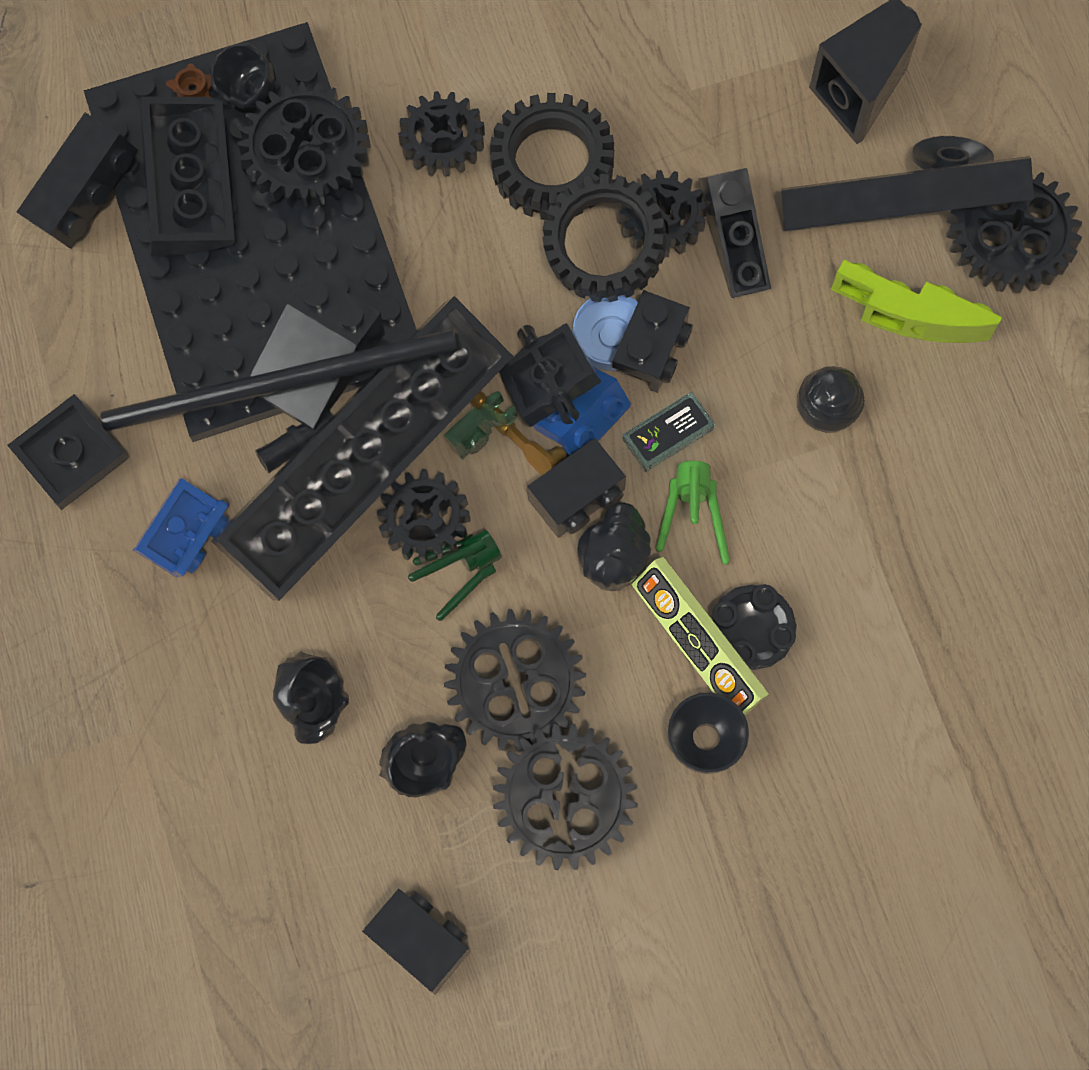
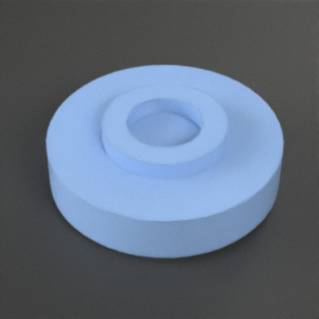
(602, 327)

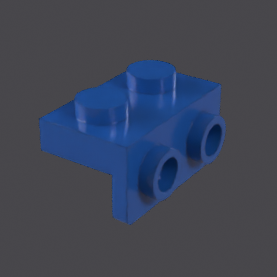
(597, 411)
(181, 529)

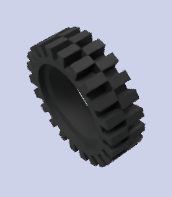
(543, 116)

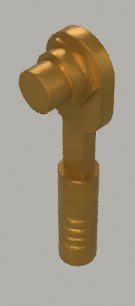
(535, 454)

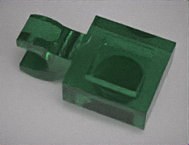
(474, 429)

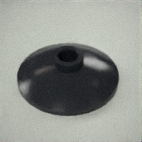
(949, 151)

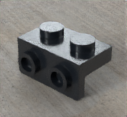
(652, 339)

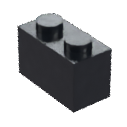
(577, 489)
(417, 940)

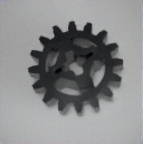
(441, 133)
(673, 200)
(414, 502)

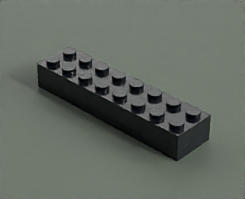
(359, 454)

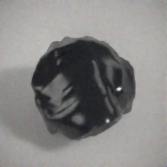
(615, 548)
(309, 696)
(422, 758)

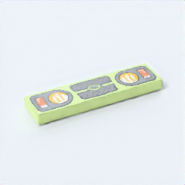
(698, 636)

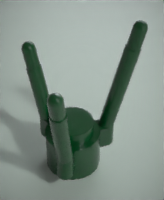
(475, 553)

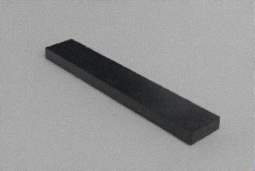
(908, 193)

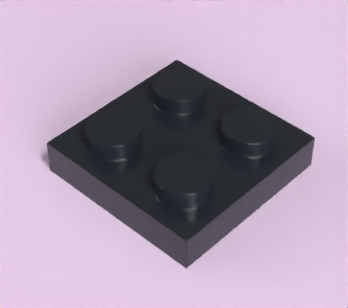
(67, 451)

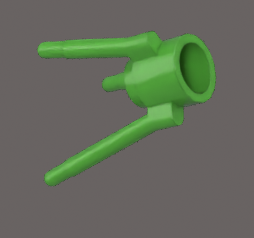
(694, 485)

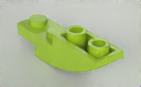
(928, 316)

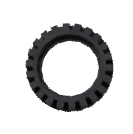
(589, 194)

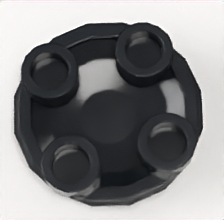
(756, 624)

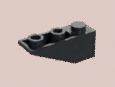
(736, 231)

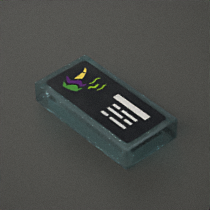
(668, 431)

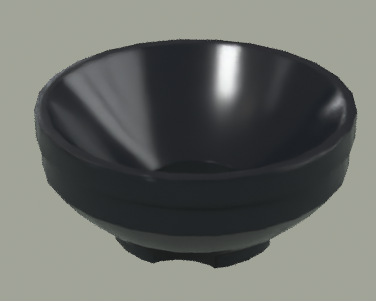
(712, 711)

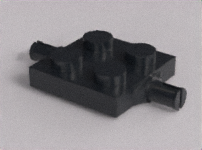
(548, 375)

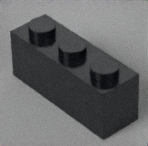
(78, 180)

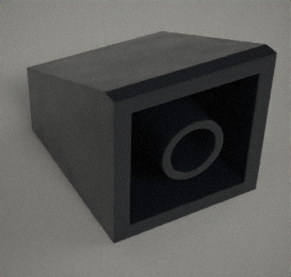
(864, 65)

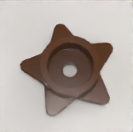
(190, 77)

